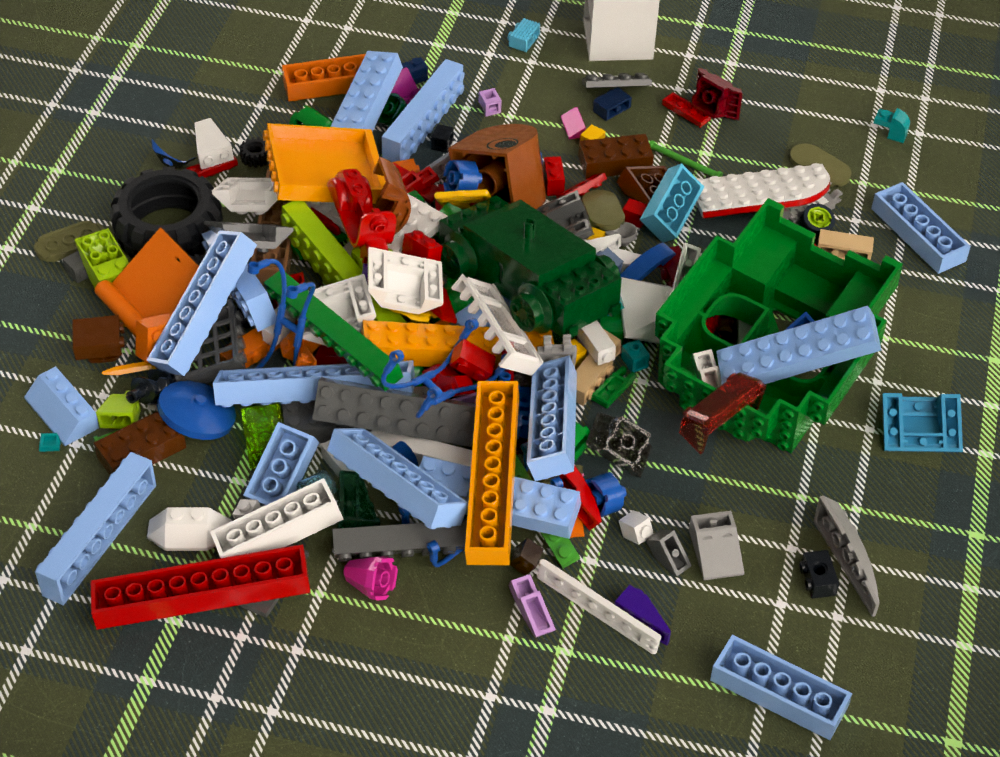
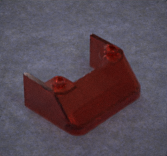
(719, 407)

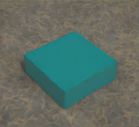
(49, 442)

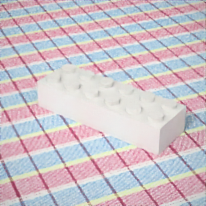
(279, 522)

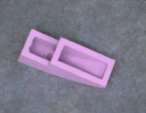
(531, 605)

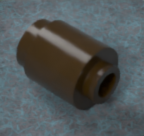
(726, 327)

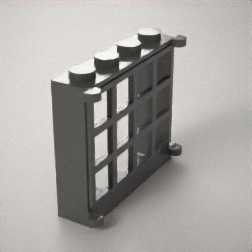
(208, 374)

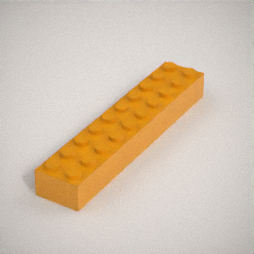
(430, 342)
(492, 474)

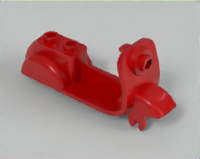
(362, 222)

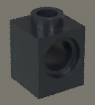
(442, 138)

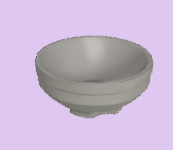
(627, 231)

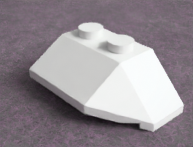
(185, 528)

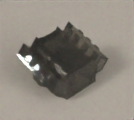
(620, 442)

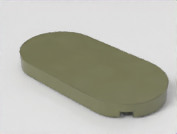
(809, 154)
(603, 209)
(61, 243)

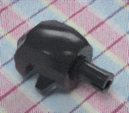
(149, 389)

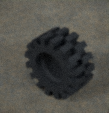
(250, 158)

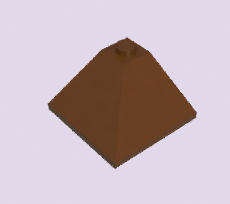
(641, 181)

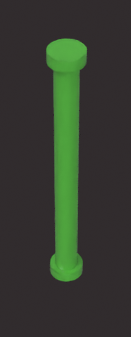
(684, 160)

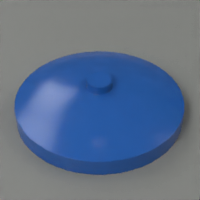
(192, 411)

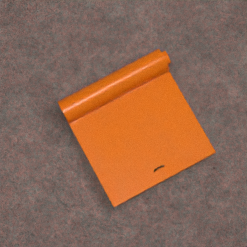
(150, 282)

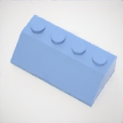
(61, 406)

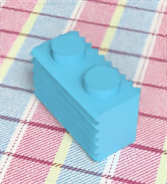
(524, 35)

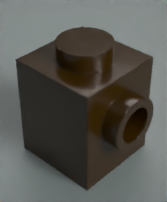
(526, 556)

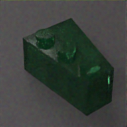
(354, 502)

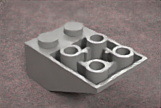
(716, 545)

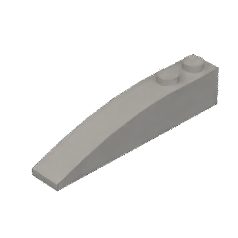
(848, 550)

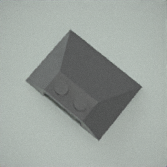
(570, 214)
(264, 235)

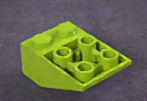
(101, 256)

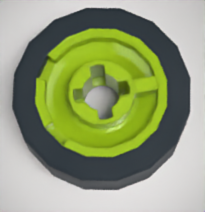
(819, 212)

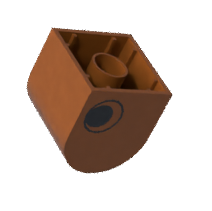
(507, 160)

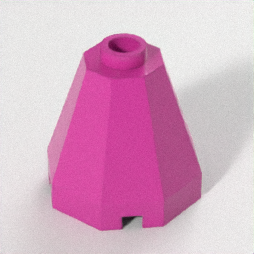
(372, 576)

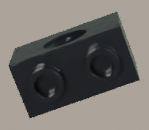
(819, 574)

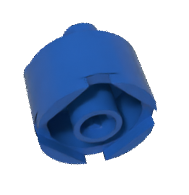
(461, 175)
(607, 493)

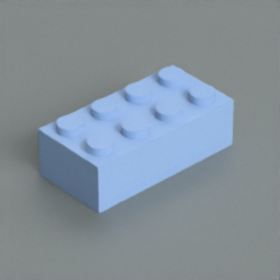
(281, 465)

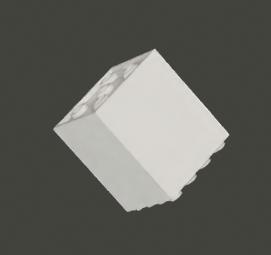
(620, 29)

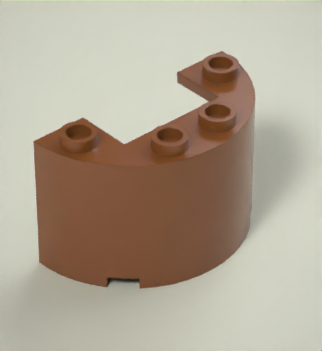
(394, 194)

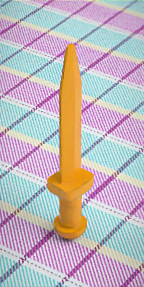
(129, 368)

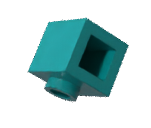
(635, 356)

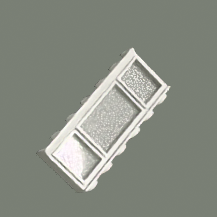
(520, 351)

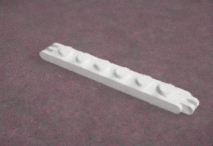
(598, 606)

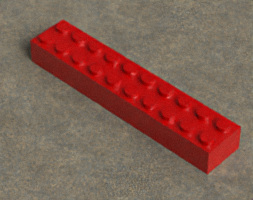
(199, 587)

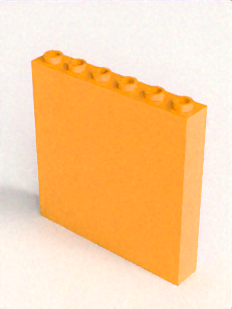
(310, 156)

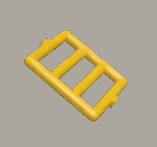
(462, 198)

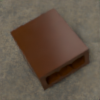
(98, 338)

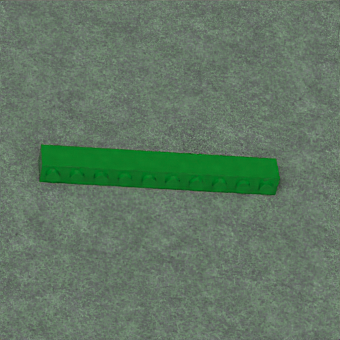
(336, 333)

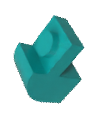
(897, 122)

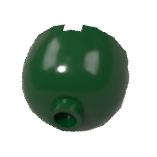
(392, 109)

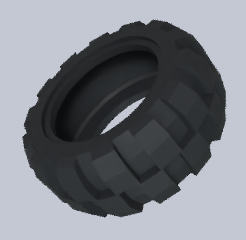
(158, 191)

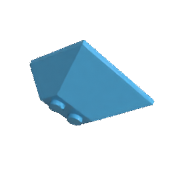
(922, 423)

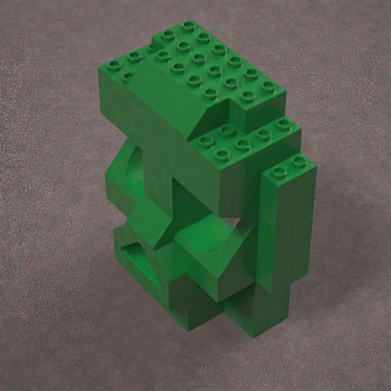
(765, 271)

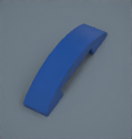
(648, 262)

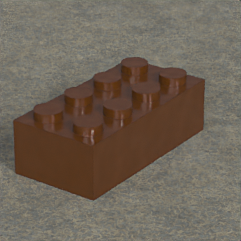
(614, 154)
(146, 437)

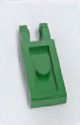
(613, 387)

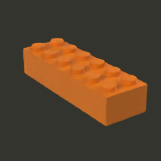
(320, 77)

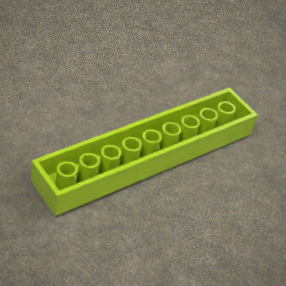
(324, 251)

